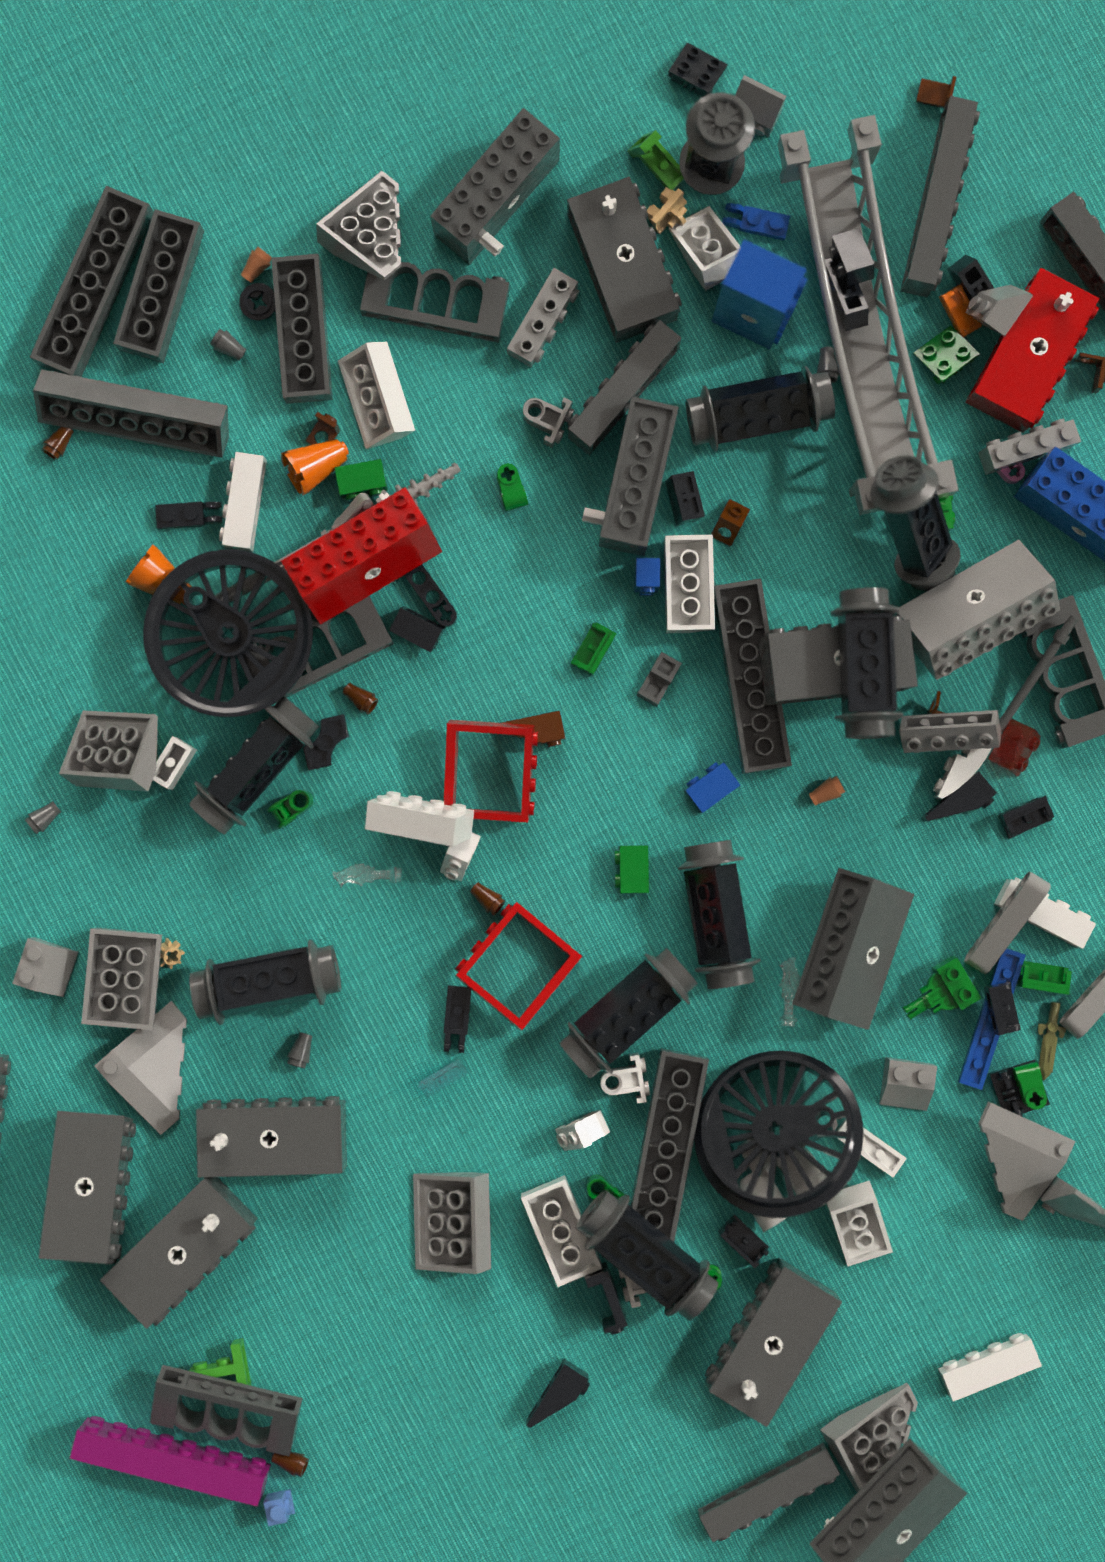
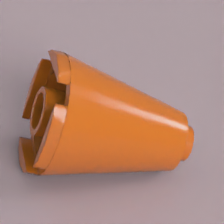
(313, 463)
(151, 572)

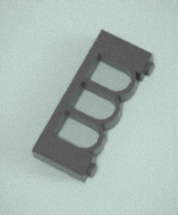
(491, 313)
(370, 627)
(1086, 727)
(170, 1410)

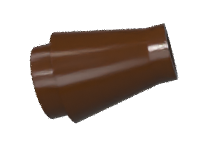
(57, 443)
(361, 698)
(487, 898)
(293, 1464)

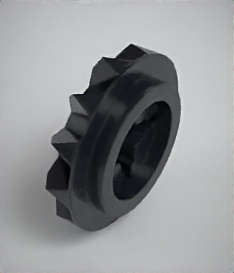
(255, 291)

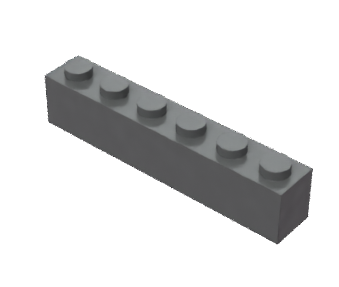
(768, 1493)

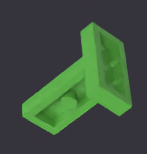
(657, 159)
(225, 1366)

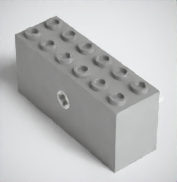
(980, 609)

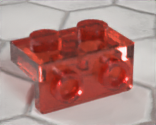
(1015, 747)

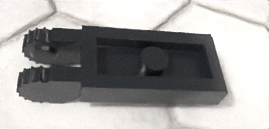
(186, 515)
(457, 1015)

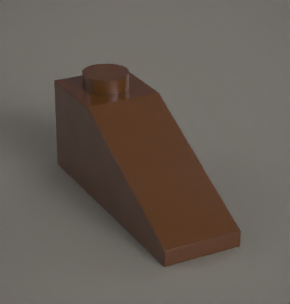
(547, 725)

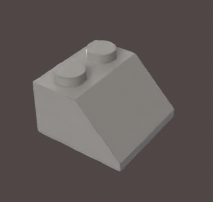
(763, 102)
(999, 307)
(45, 967)
(907, 1083)

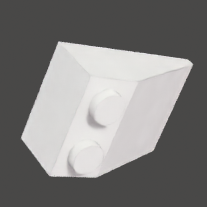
(706, 246)
(859, 1224)

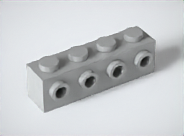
(543, 317)
(1028, 447)
(950, 731)

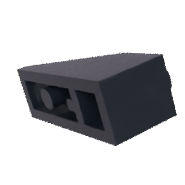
(970, 275)
(849, 300)
(970, 796)
(561, 1391)

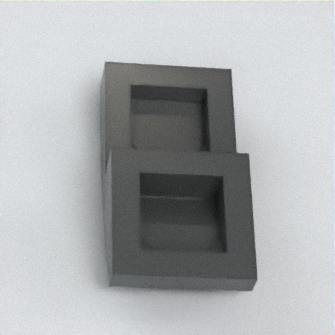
(659, 679)

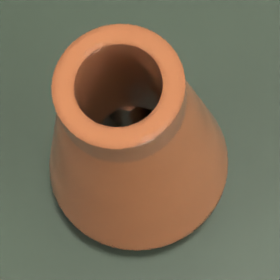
(256, 264)
(827, 791)

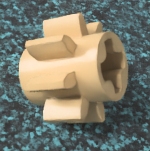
(175, 955)

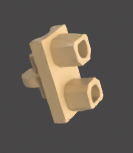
(671, 211)

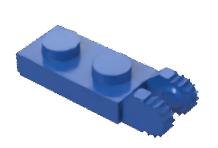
(758, 221)

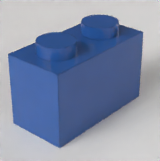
(647, 576)
(711, 787)

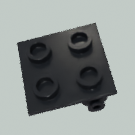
(697, 69)
(1008, 1091)

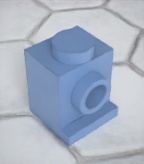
(278, 1507)

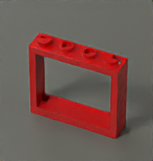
(530, 763)
(479, 948)

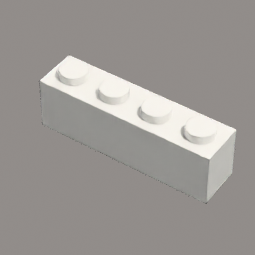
(243, 502)
(1054, 917)
(989, 1366)

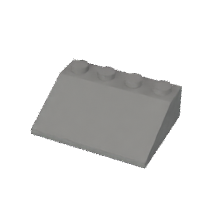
(112, 751)
(121, 978)
(452, 1222)

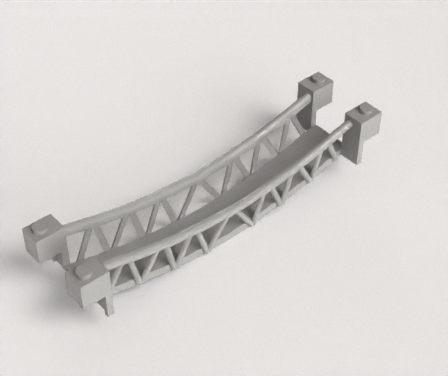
(862, 351)

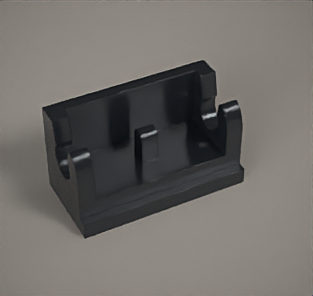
(684, 498)
(417, 629)
(1026, 816)
(1002, 1008)
(744, 1240)

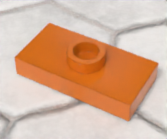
(955, 304)

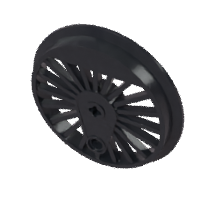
(214, 619)
(797, 1129)

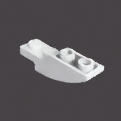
(959, 770)

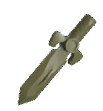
(1049, 1040)

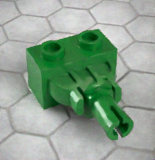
(947, 987)

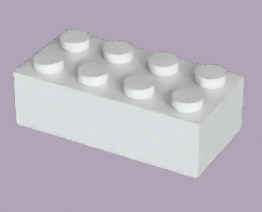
(419, 819)
(554, 1220)

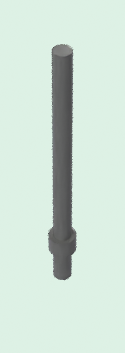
(1060, 637)

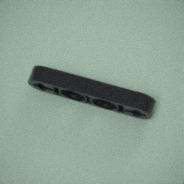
(422, 591)

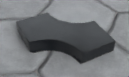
(332, 733)

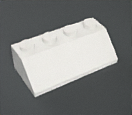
(376, 394)
(689, 583)

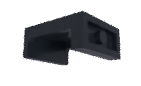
(617, 1321)

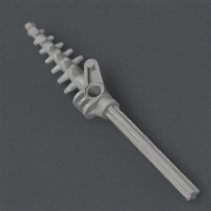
(358, 505)

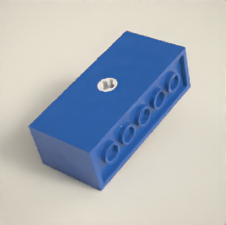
(759, 295)
(1067, 498)

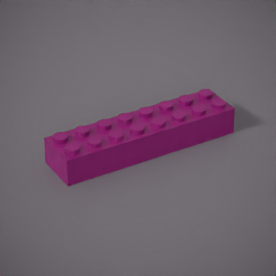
(170, 1460)

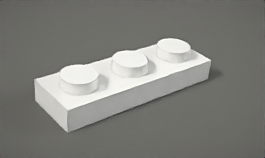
(878, 1152)

